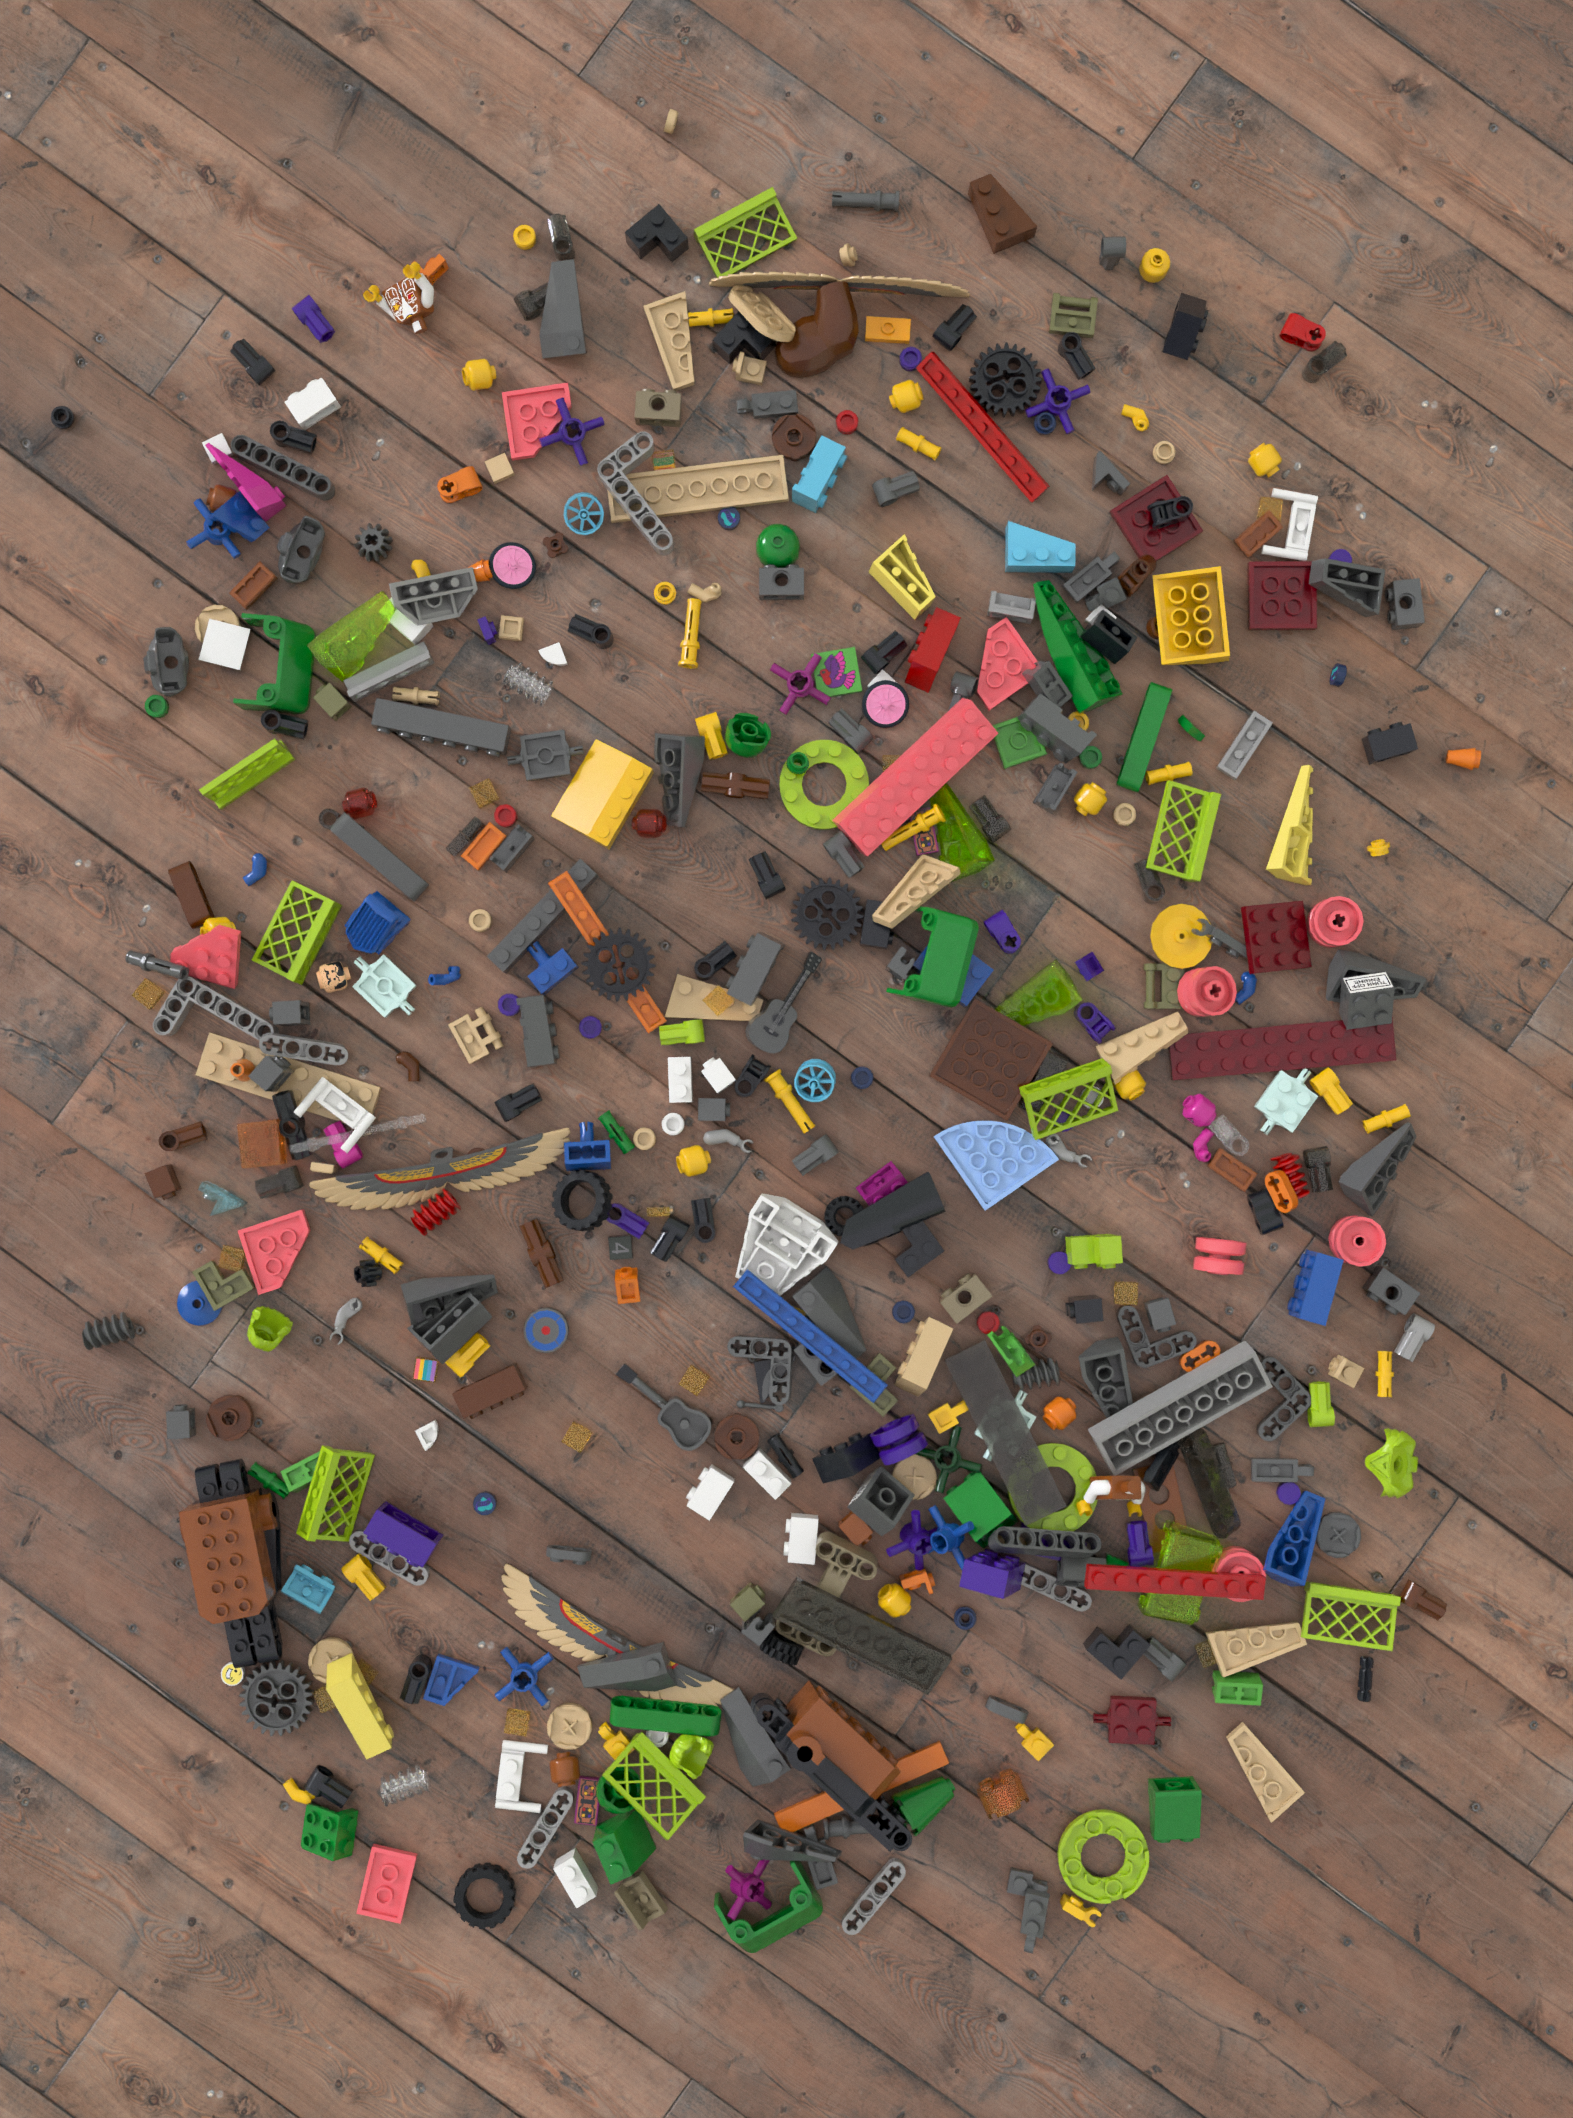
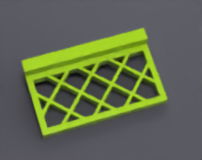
(735, 216)
(248, 773)
(1198, 840)
(314, 936)
(1069, 1081)
(321, 1492)
(1350, 1595)
(668, 1771)

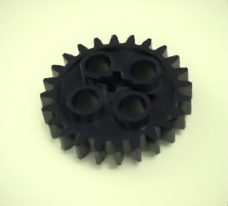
(999, 360)
(842, 901)
(598, 969)

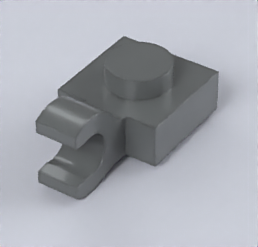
(1109, 594)
(1022, 1879)

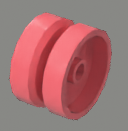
(1347, 917)
(1206, 991)
(1369, 1237)
(1219, 1256)
(1238, 1559)

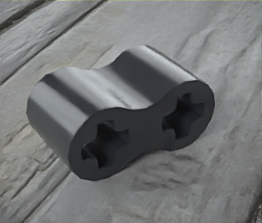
(1264, 1212)

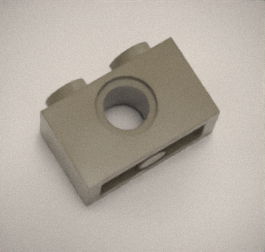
(668, 416)
(978, 1295)

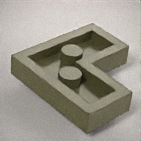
(221, 1290)
(883, 1369)

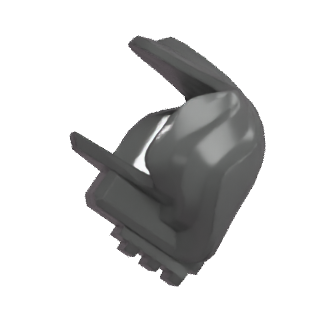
(306, 533)
(166, 644)

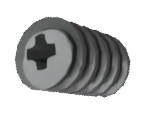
(108, 1332)
(1038, 1374)

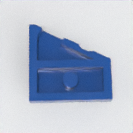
(240, 517)
(447, 1679)

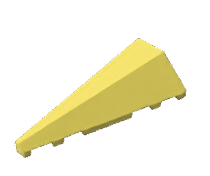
(1290, 852)

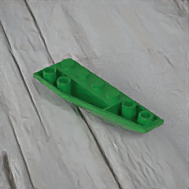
(1077, 662)

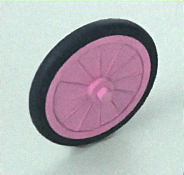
(512, 565)
(885, 704)

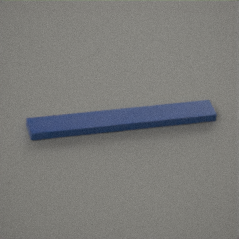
(810, 1336)

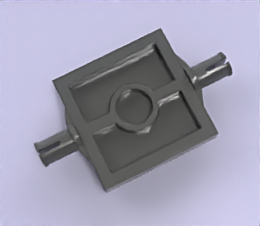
(545, 755)

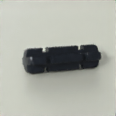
(1365, 1679)

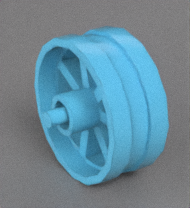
(583, 513)
(815, 1080)

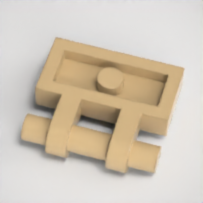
(469, 1038)

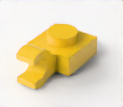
(945, 1416)
(615, 1741)
(1034, 1741)
(1075, 1907)

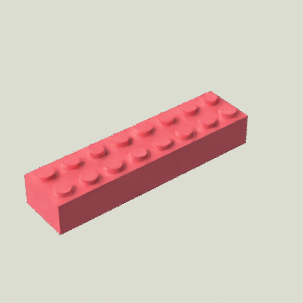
(915, 776)

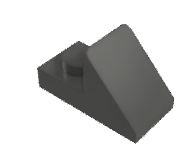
(1105, 470)

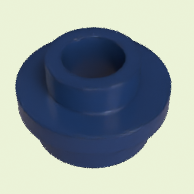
(1044, 416)
(965, 1625)

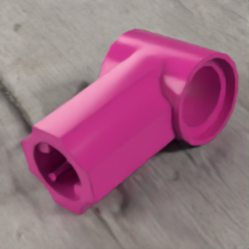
(344, 1159)

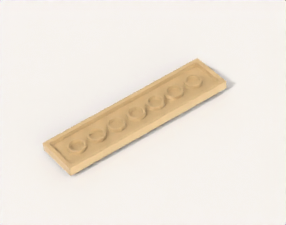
(707, 487)
(223, 1052)

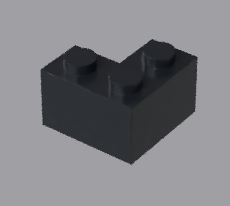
(657, 230)
(1186, 323)
(739, 335)
(921, 1251)
(846, 1458)
(1120, 1654)

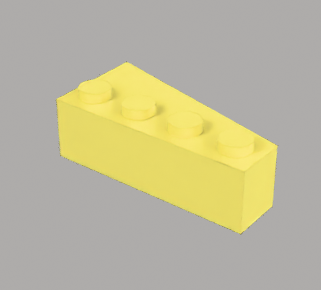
(358, 1706)

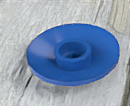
(187, 1309)

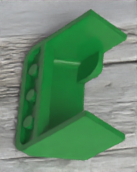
(294, 668)
(945, 959)
(804, 1908)

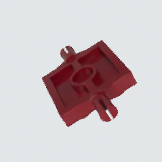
(1132, 1720)

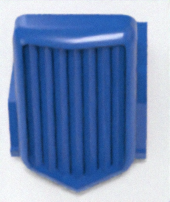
(375, 924)

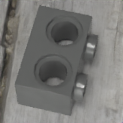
(271, 1073)
(813, 1364)

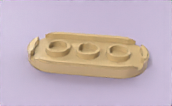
(762, 313)

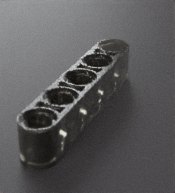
(1210, 1483)

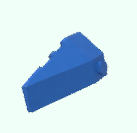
(1293, 1546)

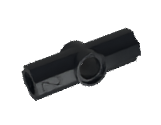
(285, 1107)

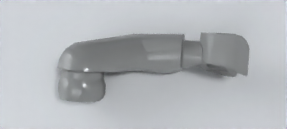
(724, 1135)
(1060, 1150)
(343, 1314)

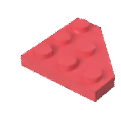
(532, 415)
(1003, 664)
(212, 956)
(273, 1248)

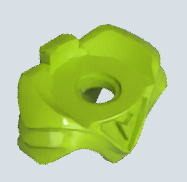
(1394, 1463)

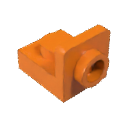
(434, 268)
(627, 1285)
(913, 1580)

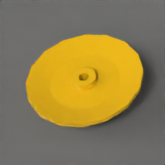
(1173, 937)

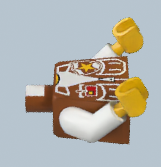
(407, 300)
(1114, 1488)

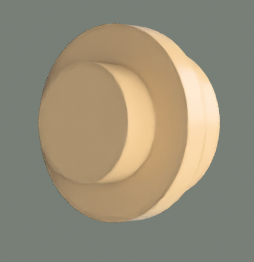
(848, 255)
(1164, 452)

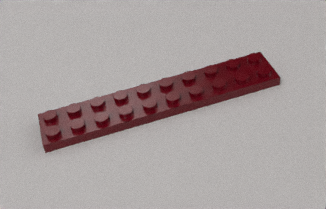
(1279, 1049)

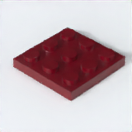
(1137, 522)
(1281, 596)
(1276, 937)

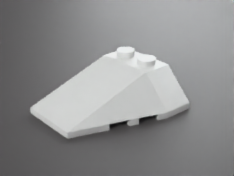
(783, 1243)

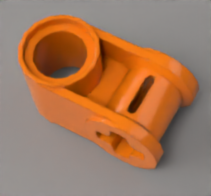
(462, 483)

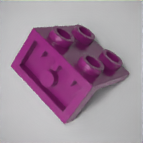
(881, 1183)

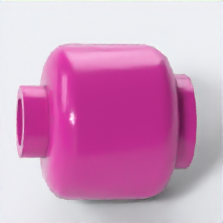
(1199, 1110)

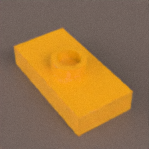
(887, 330)

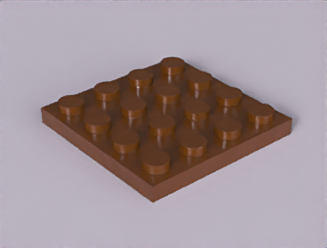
(990, 1059)

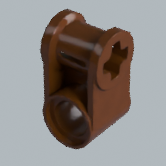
(1134, 577)

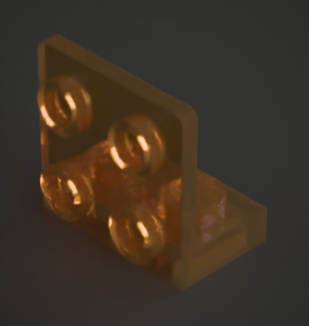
(261, 1144)

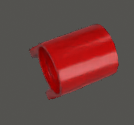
(1299, 332)

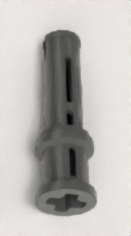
(871, 200)
(841, 1828)

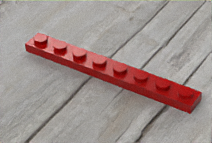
(982, 427)
(1174, 1581)

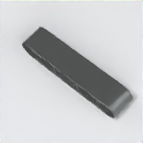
(273, 463)
(379, 856)
(1034, 1544)

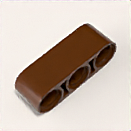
(191, 894)

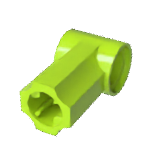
(686, 1032)
(1320, 1411)

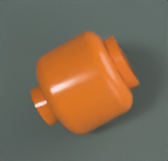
(1059, 1413)

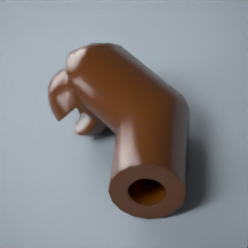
(409, 1062)

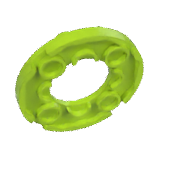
(823, 752)
(1081, 1470)
(1118, 1885)

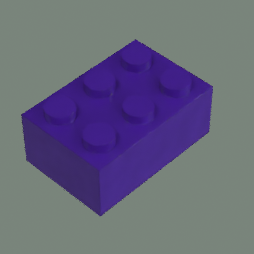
(402, 1534)
(992, 1574)

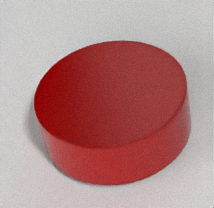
(847, 422)
(505, 816)
(988, 1322)

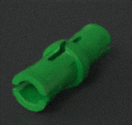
(607, 1119)
(269, 1480)

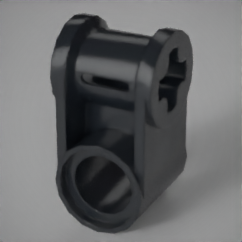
(1165, 512)
(752, 1075)

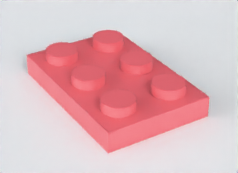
(386, 1883)

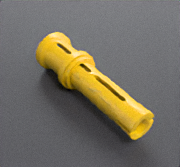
(690, 644)
(921, 823)
(783, 1092)

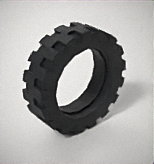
(562, 1195)
(471, 1915)

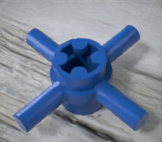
(214, 537)
(948, 1536)
(524, 1685)

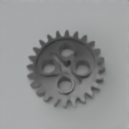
(276, 1718)

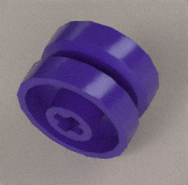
(899, 1439)

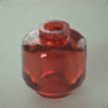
(359, 803)
(649, 823)

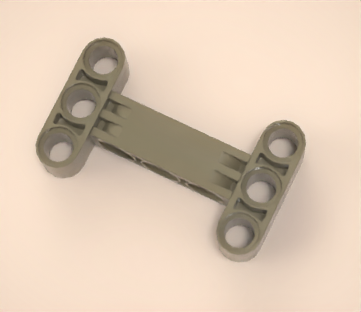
(833, 1581)

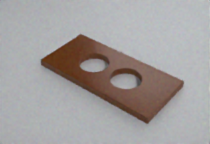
(1150, 1509)

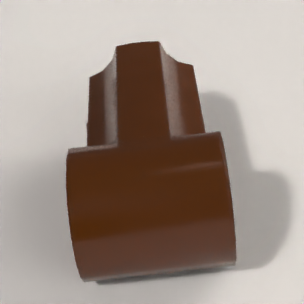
(184, 1136)
(1418, 1598)

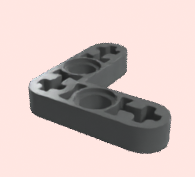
(1144, 1344)
(776, 1359)
(1290, 1396)

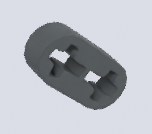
(1006, 1709)

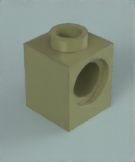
(331, 701)
(748, 1601)

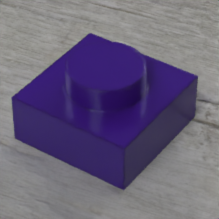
(488, 630)
(1089, 966)

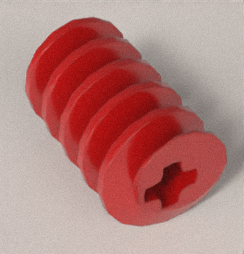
(1287, 1164)
(432, 1214)

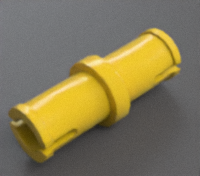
(710, 317)
(918, 443)
(1168, 773)
(1386, 1118)
(381, 1255)
(1384, 1373)

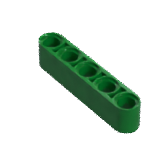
(1144, 736)
(665, 1716)

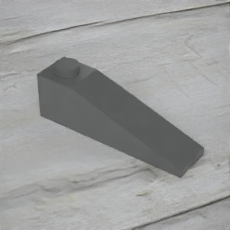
(562, 317)
(680, 766)
(1353, 964)
(1369, 1175)
(431, 1294)
(829, 1309)
(1106, 1375)
(633, 1670)
(753, 1745)
(774, 1843)

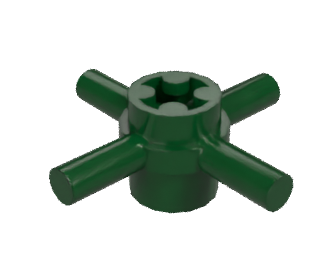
(957, 1461)

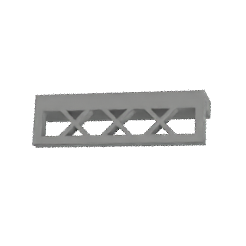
(388, 671)

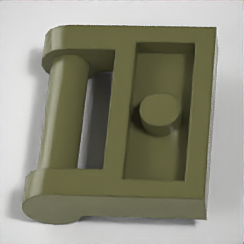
(1067, 321)
(1168, 986)

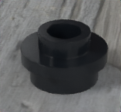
(56, 415)

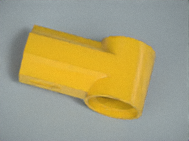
(710, 728)
(1327, 1086)
(465, 1357)
(360, 1571)

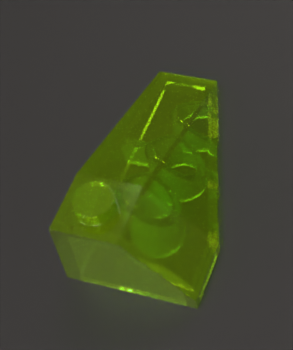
(349, 640)
(959, 836)
(1042, 996)

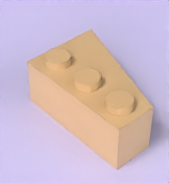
(923, 1356)

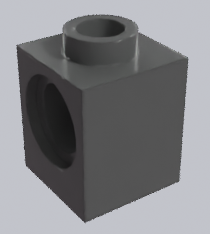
(713, 1109)
(1160, 1314)
(180, 1422)

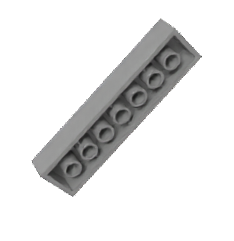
(1180, 1407)

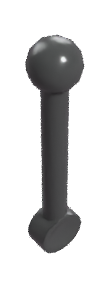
(741, 1404)

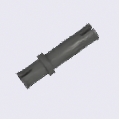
(149, 962)

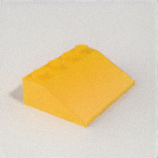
(1191, 617)
(603, 793)

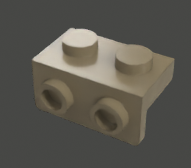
(640, 1899)

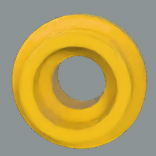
(661, 587)
(1378, 847)

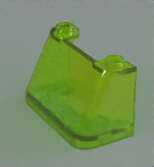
(1183, 1550)

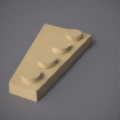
(671, 333)
(914, 889)
(688, 1003)
(1141, 1044)
(1249, 1646)
(1266, 1775)

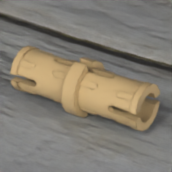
(416, 696)

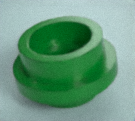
(799, 758)

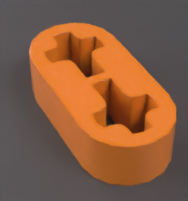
(1281, 1191)
(1197, 1351)

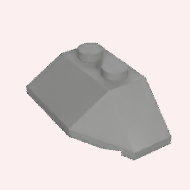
(434, 596)

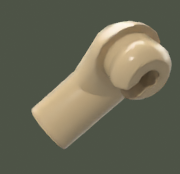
(707, 594)

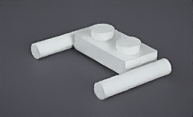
(1299, 525)
(341, 1106)
(511, 1775)

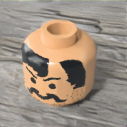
(333, 976)

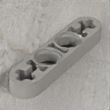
(304, 1045)
(387, 1560)
(1048, 1589)
(545, 1827)
(876, 1898)

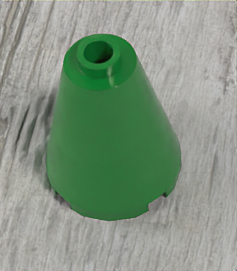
(923, 1802)

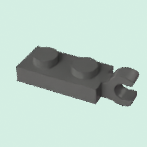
(769, 404)
(1090, 577)
(1219, 938)
(1278, 1469)
(822, 1872)
(1034, 1917)

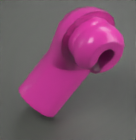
(1200, 1145)

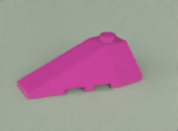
(258, 492)

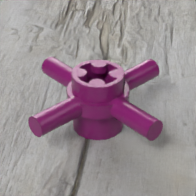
(799, 675)
(747, 1888)

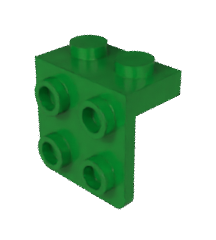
(329, 1832)

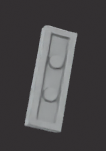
(1244, 745)

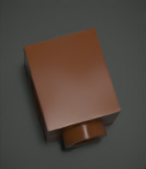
(855, 1529)

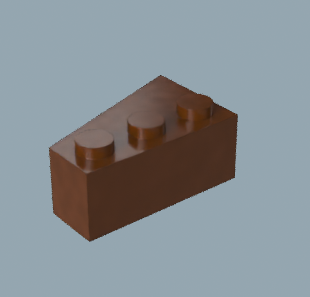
(999, 214)

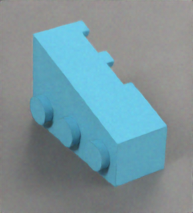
(819, 474)
(1036, 552)

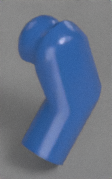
(259, 869)
(444, 979)
(1249, 986)

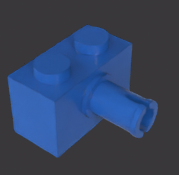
(551, 968)
(587, 1153)

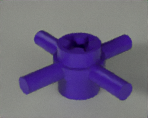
(1060, 393)
(562, 434)
(914, 1539)

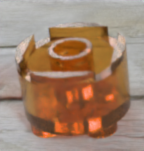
(1002, 1794)

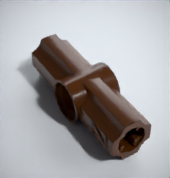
(735, 785)
(541, 1253)

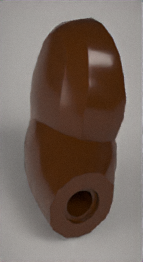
(822, 336)

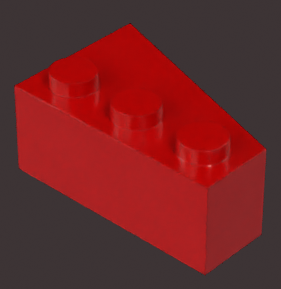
(931, 649)

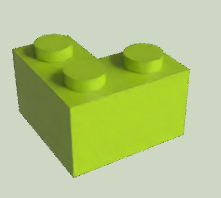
(1101, 1249)

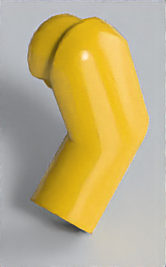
(1137, 415)
(420, 568)
(296, 1794)

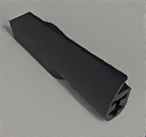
(894, 1212)

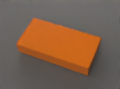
(483, 846)

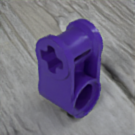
(1001, 928)
(1094, 1022)

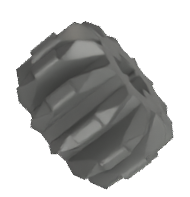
(378, 535)

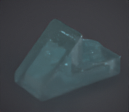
(226, 1200)

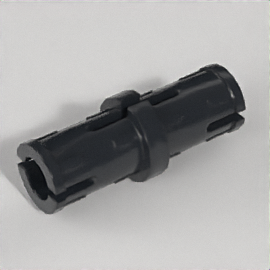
(794, 1468)

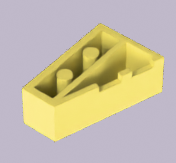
(903, 579)

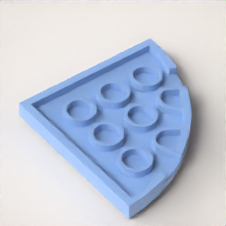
(994, 1157)

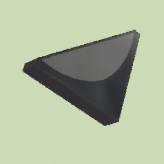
(762, 1370)

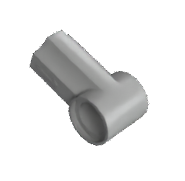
(1416, 1333)

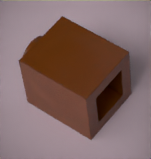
(163, 1182)

